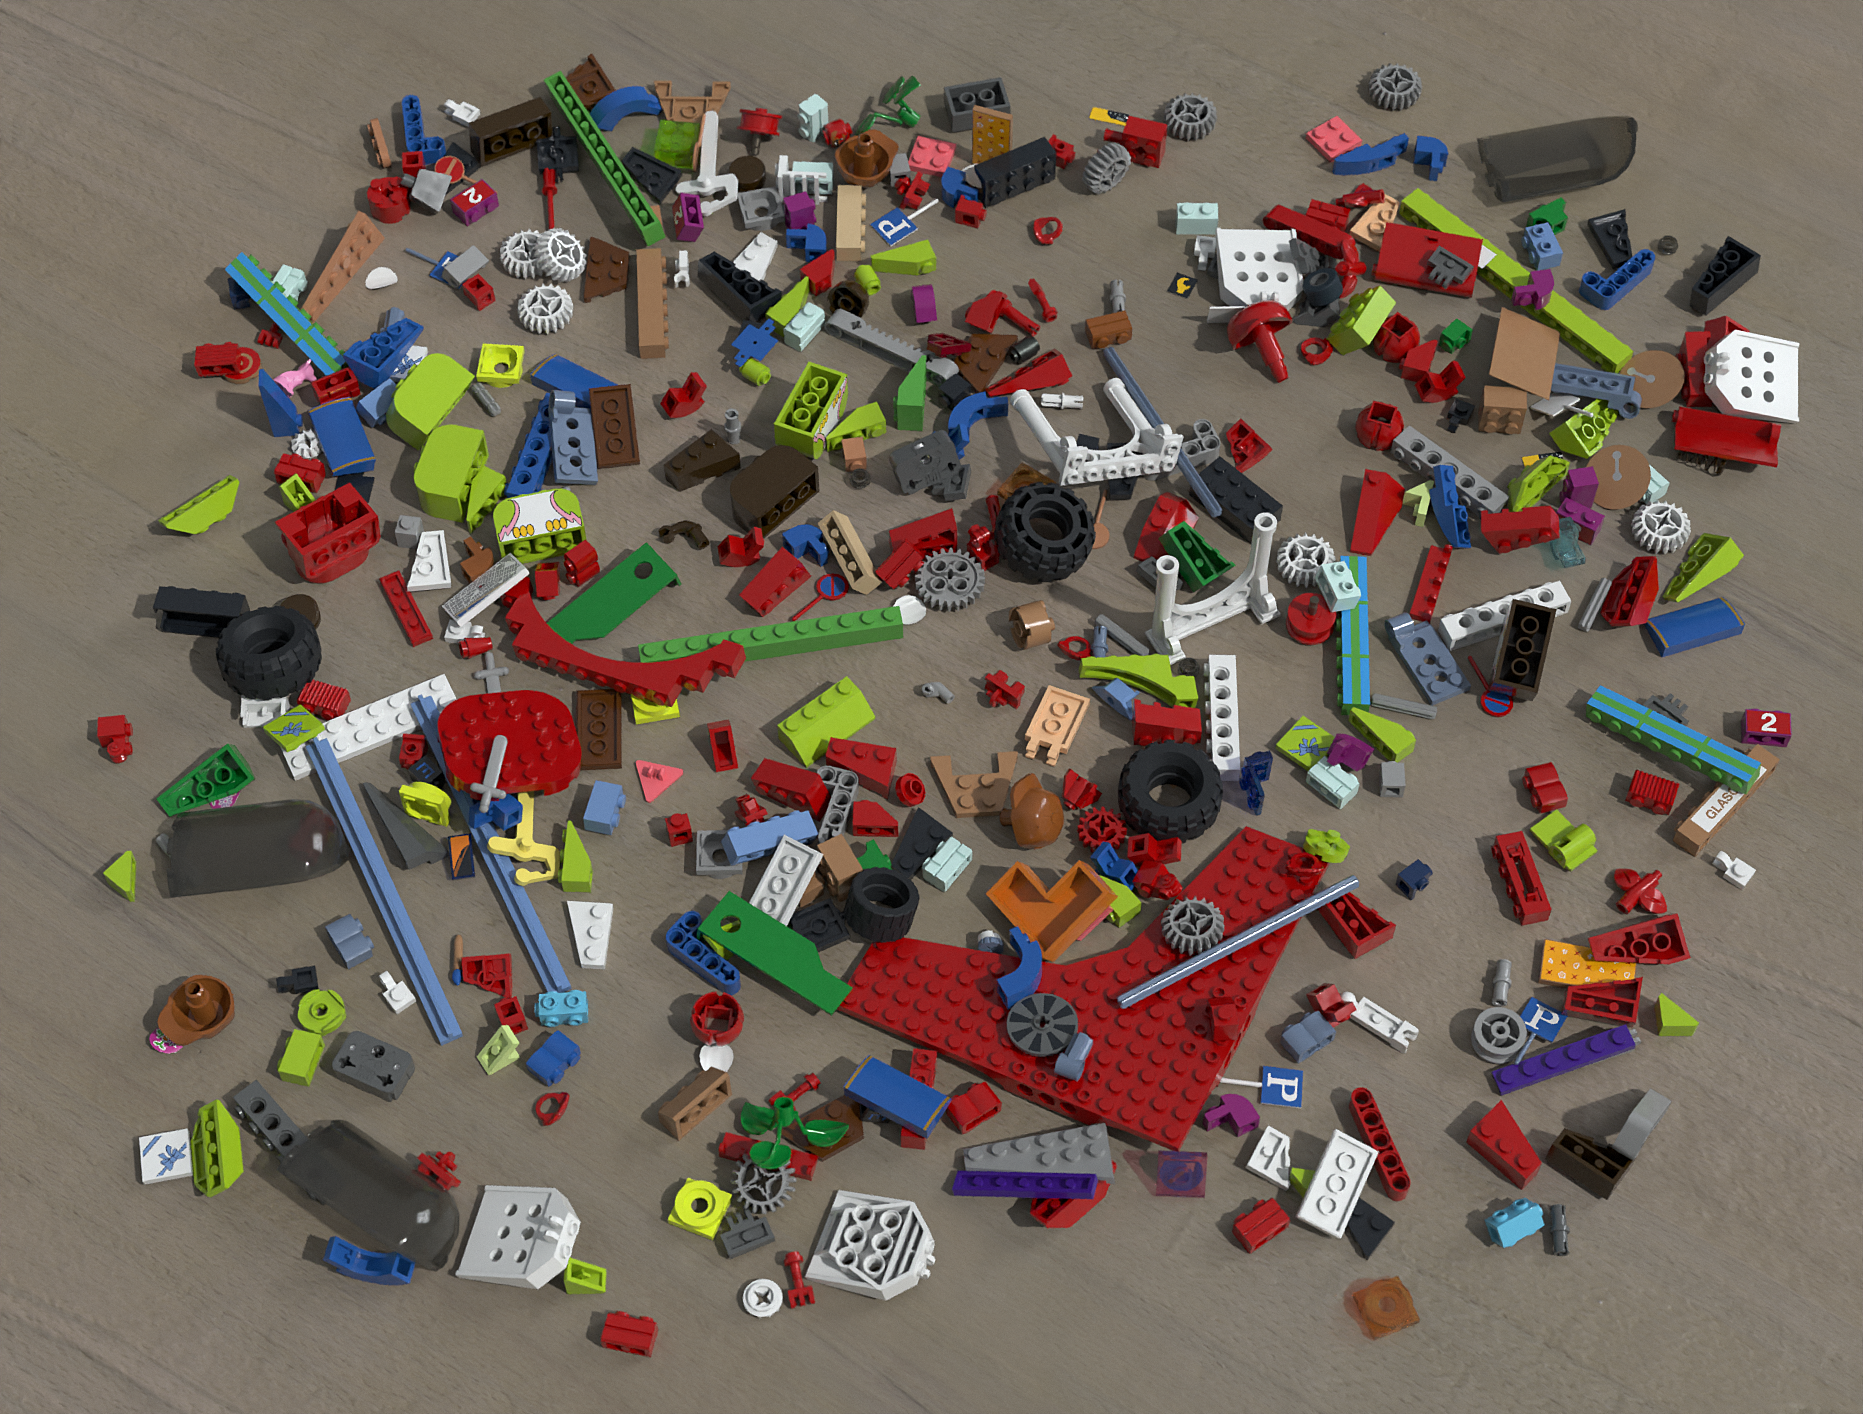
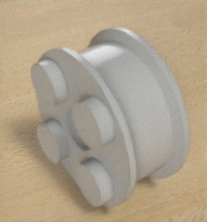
(1498, 1035)

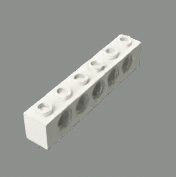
(1477, 630)
(1222, 668)

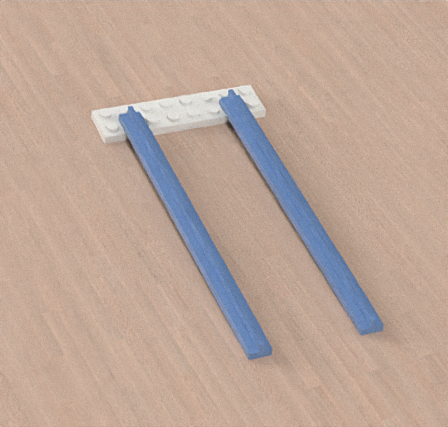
(368, 729)

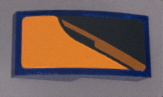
(461, 856)

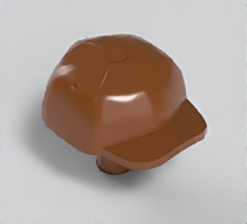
(866, 158)
(1034, 814)
(197, 1010)

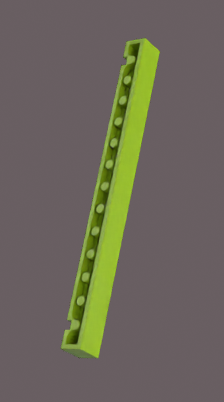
(1506, 274)

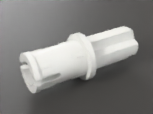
(1062, 401)

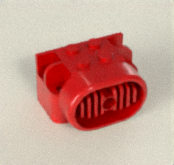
(330, 535)

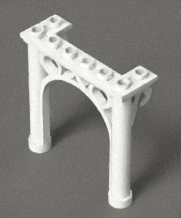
(1158, 445)
(1248, 591)

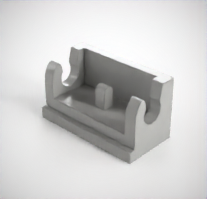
(464, 266)

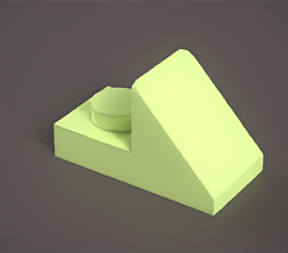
(1419, 498)
(499, 1050)

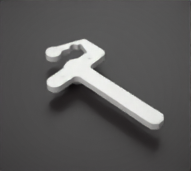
(707, 181)

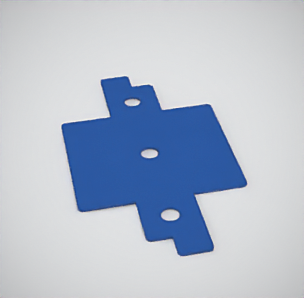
(745, 341)

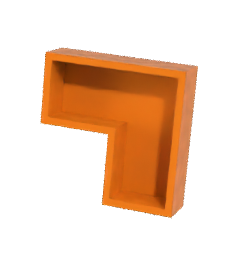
(1055, 914)

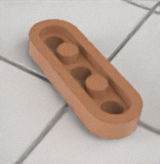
(379, 143)

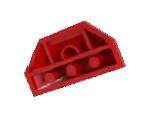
(1166, 514)
(1632, 593)
(1066, 1212)

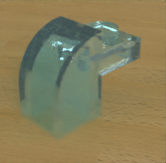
(1566, 546)

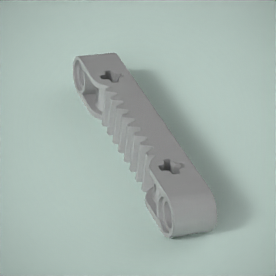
(846, 328)

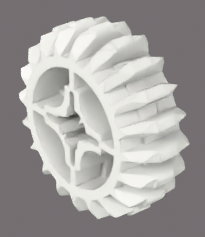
(515, 257)
(562, 267)
(545, 308)
(1670, 535)
(1306, 552)

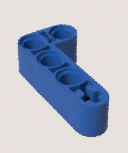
(432, 147)
(1607, 292)
(706, 957)

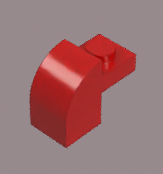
(1441, 386)
(684, 400)
(741, 551)
(1147, 848)
(1330, 1004)

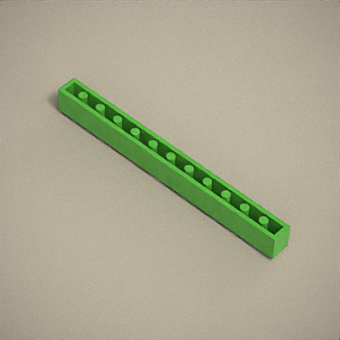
(604, 159)
(788, 637)

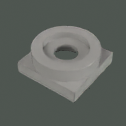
(765, 198)
(707, 843)

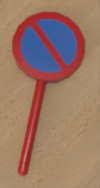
(829, 587)
(1492, 702)

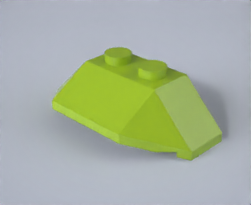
(1535, 482)
(204, 509)
(215, 1149)

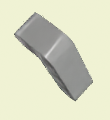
(1200, 450)
(839, 794)
(1641, 1124)

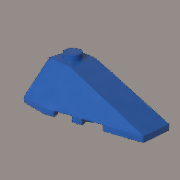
(382, 353)
(279, 408)

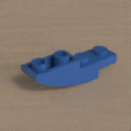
(1368, 159)
(1449, 514)

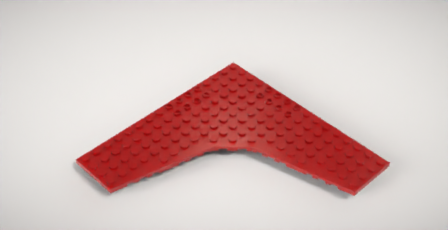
(1146, 1061)

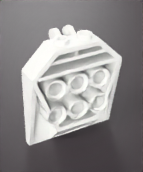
(1257, 267)
(1753, 377)
(520, 1237)
(900, 1262)

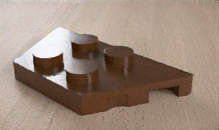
(590, 82)
(605, 269)
(985, 358)
(840, 1110)

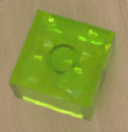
(676, 143)

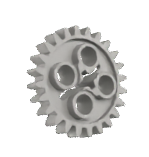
(950, 579)

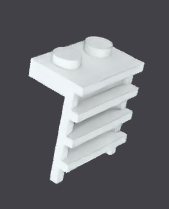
(786, 181)

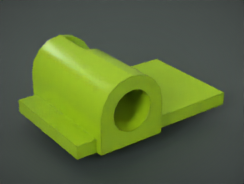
(1565, 843)

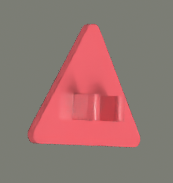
(656, 778)

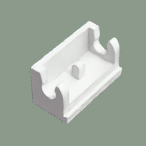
(261, 712)

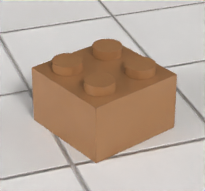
(1502, 409)
(838, 866)

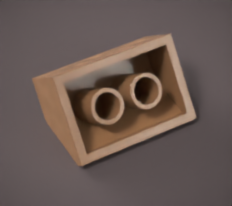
(695, 1102)

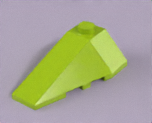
(1585, 434)
(1707, 561)

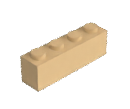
(849, 223)
(849, 552)

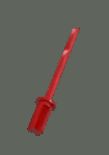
(549, 190)

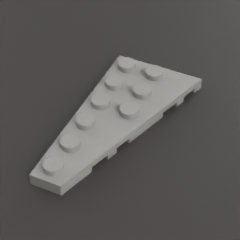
(1063, 1151)

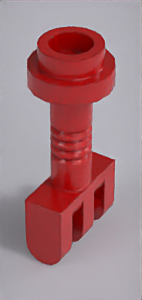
(1049, 313)
(270, 335)
(811, 1081)
(793, 1260)

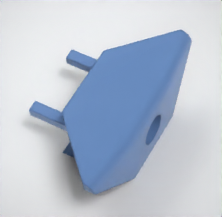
(1118, 696)

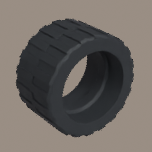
(878, 922)

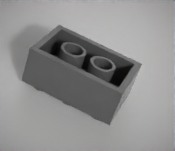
(961, 98)

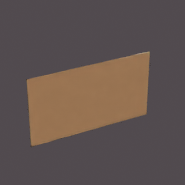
(1524, 353)

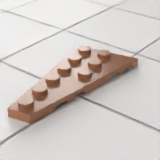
(352, 252)

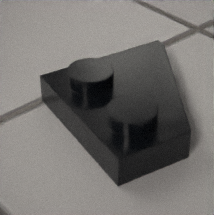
(1368, 1227)

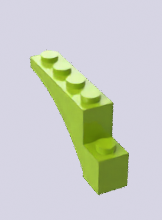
(1146, 672)

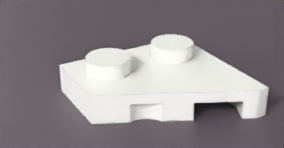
(1271, 1158)

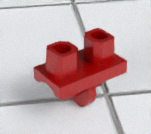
(917, 185)
(1000, 692)
(749, 810)
(430, 1166)

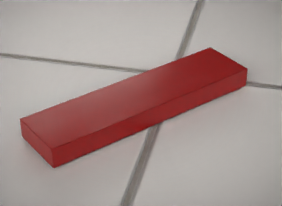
(406, 608)

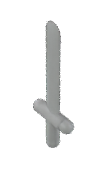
(491, 674)
(492, 773)

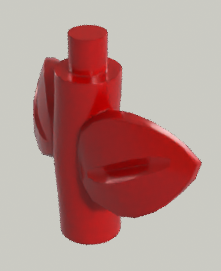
(1361, 197)
(1349, 267)
(1639, 890)

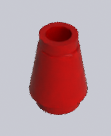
(474, 646)

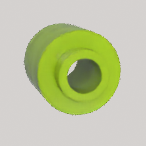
(867, 277)
(755, 372)

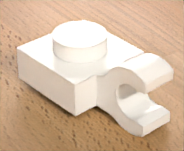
(462, 113)
(1205, 248)
(682, 267)
(456, 633)
(1735, 872)
(397, 995)

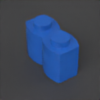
(553, 1058)

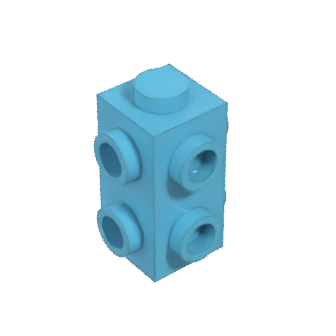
(562, 1008)
(1514, 1222)

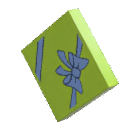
(294, 728)
(1305, 743)

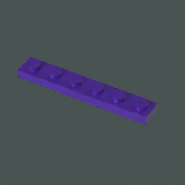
(1563, 1060)
(1025, 1184)

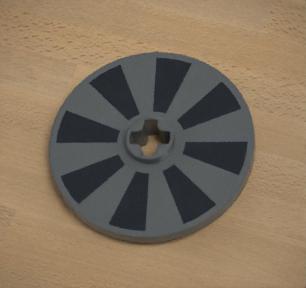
(1025, 1028)

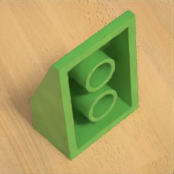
(911, 399)

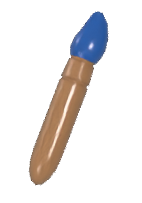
(457, 961)

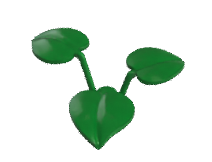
(905, 113)
(758, 1120)

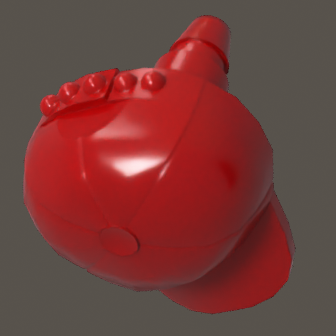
(1258, 325)

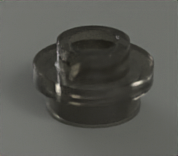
(1667, 245)
(860, 474)
(1188, 663)

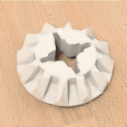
(301, 448)
(761, 1288)

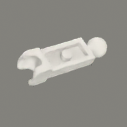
(1382, 1022)

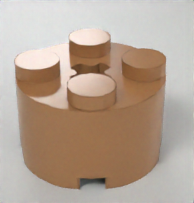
(1031, 625)

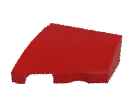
(1246, 445)
(489, 972)

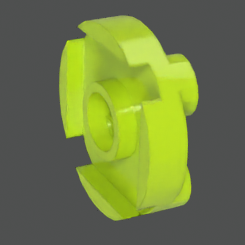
(1326, 844)
(321, 1024)

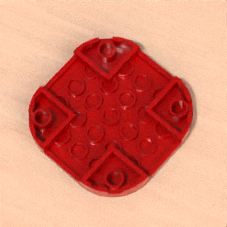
(540, 745)

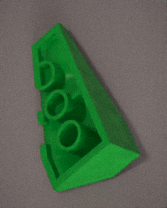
(214, 779)

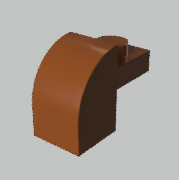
(479, 560)

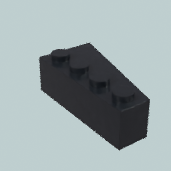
(1724, 275)
(737, 287)

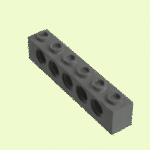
(256, 1097)

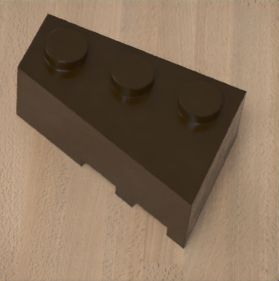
(701, 460)
(1589, 1162)

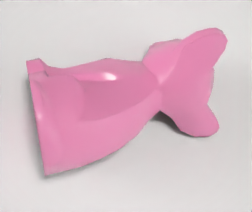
(289, 380)

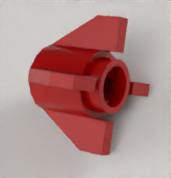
(1078, 791)

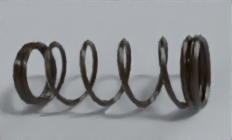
(1719, 471)

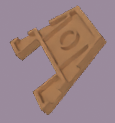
(690, 108)
(976, 793)

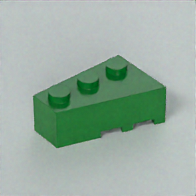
(1197, 559)

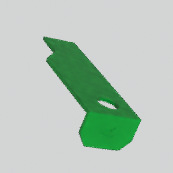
(613, 598)
(775, 951)

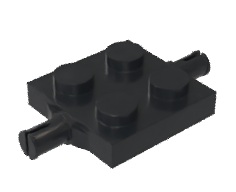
(558, 154)
(821, 924)

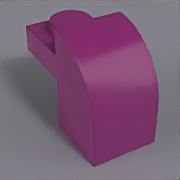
(1536, 292)
(924, 303)
(1349, 751)
(1235, 1111)

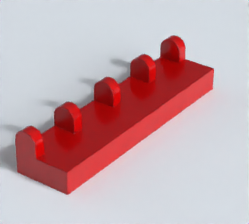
(1430, 583)
(736, 1146)

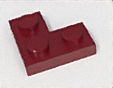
(945, 344)

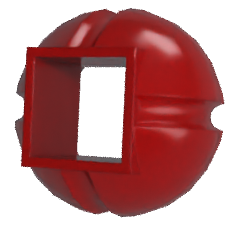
(1391, 345)
(1375, 432)
(716, 1007)

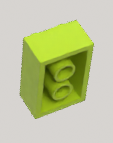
(1361, 320)

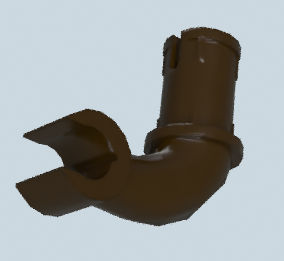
(690, 528)

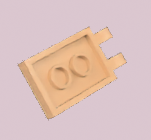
(1055, 723)

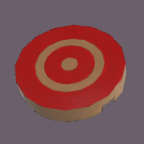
(249, 367)

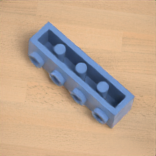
(763, 838)

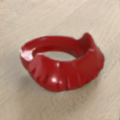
(1046, 238)
(1316, 359)
(1064, 647)
(1294, 869)
(551, 1118)

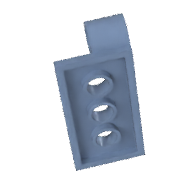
(1600, 385)
(561, 411)
(1402, 636)

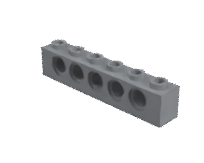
(1471, 488)

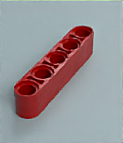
(1308, 230)
(1380, 1133)

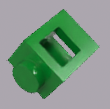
(1455, 336)

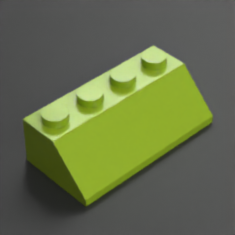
(834, 714)

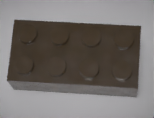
(509, 131)

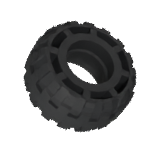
(1032, 553)
(268, 652)
(1177, 766)

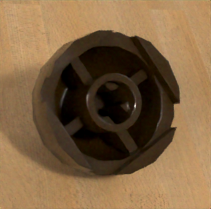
(850, 297)

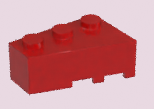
(1692, 359)
(1520, 529)
(928, 534)
(775, 582)
(1160, 723)
(870, 762)
(792, 787)
(1356, 924)
(1604, 1002)
(1505, 1146)

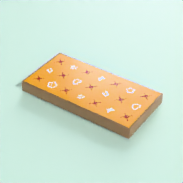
(990, 133)
(1574, 965)

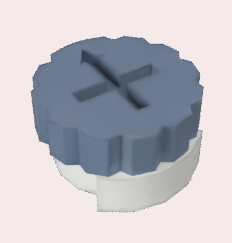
(990, 942)

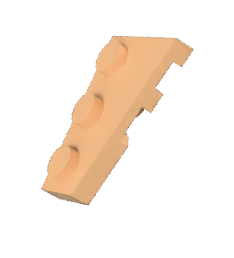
(1372, 224)

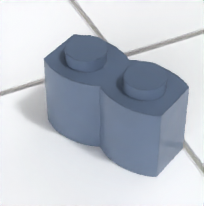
(350, 941)
(1307, 1036)

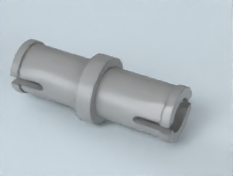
(1117, 296)
(732, 426)
(1501, 983)

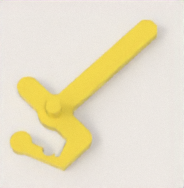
(524, 848)

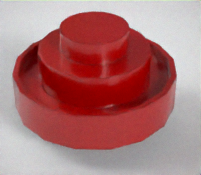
(910, 789)

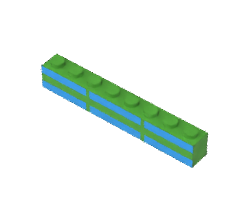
(286, 314)
(1354, 644)
(1673, 740)

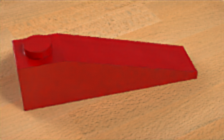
(1045, 371)
(1378, 505)

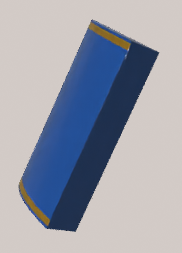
(564, 375)
(342, 437)
(1694, 626)
(896, 1096)

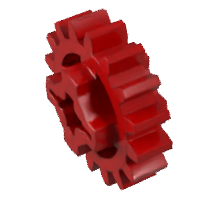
(1090, 829)

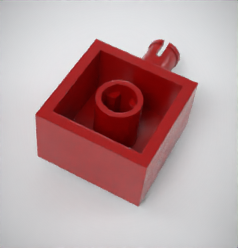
(1142, 139)

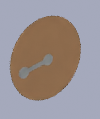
(1657, 377)
(1621, 476)

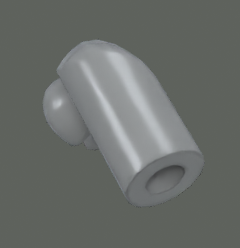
(937, 689)

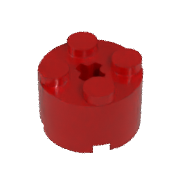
(388, 199)

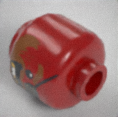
(836, 133)

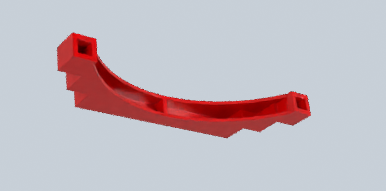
(650, 681)

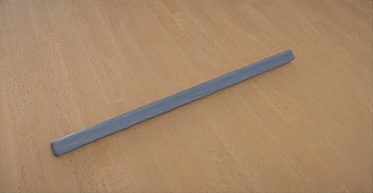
(1154, 419)
(1237, 941)

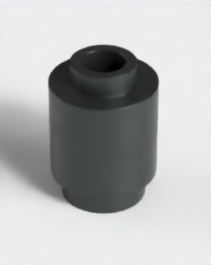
(1024, 350)

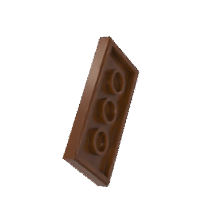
(614, 426)
(600, 728)

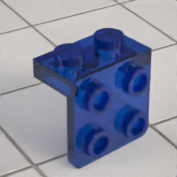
(1255, 770)

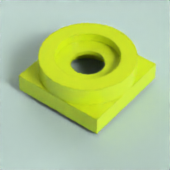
(494, 354)
(649, 711)
(426, 802)
(703, 1223)

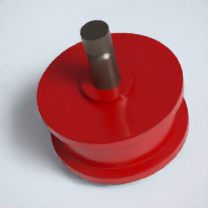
(760, 124)
(1310, 619)

